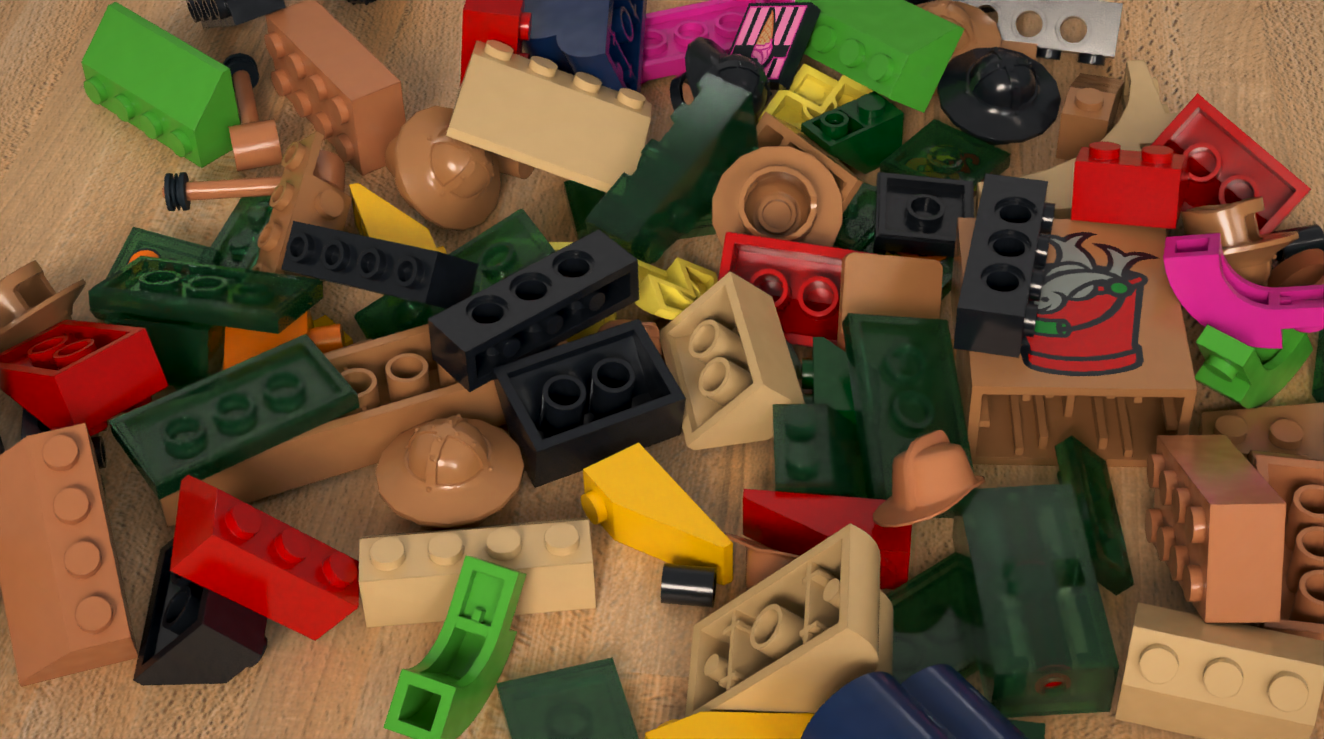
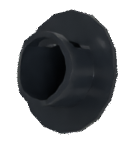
(707, 56)
(999, 95)

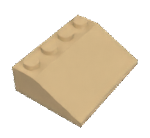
(549, 117)

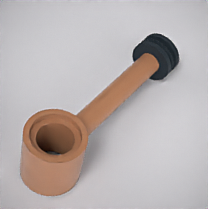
(253, 141)
(180, 192)

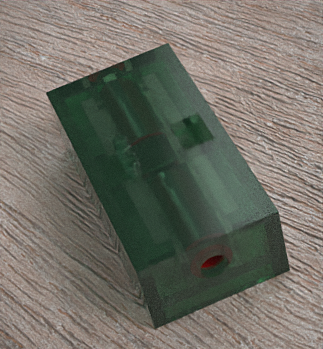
(1034, 601)

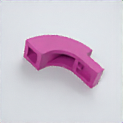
(1232, 304)

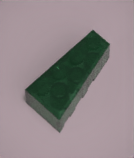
(678, 173)

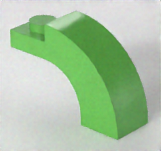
(1247, 372)
(464, 664)

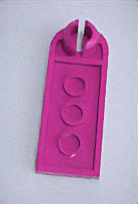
(673, 29)

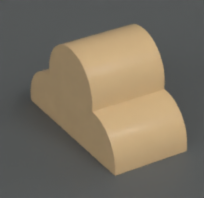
(796, 633)

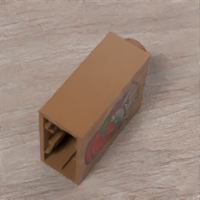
(1102, 358)

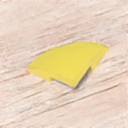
(813, 95)
(672, 290)

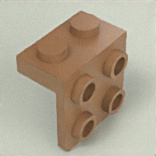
(889, 288)

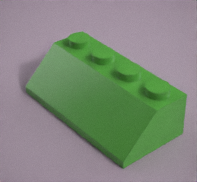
(884, 46)
(161, 85)

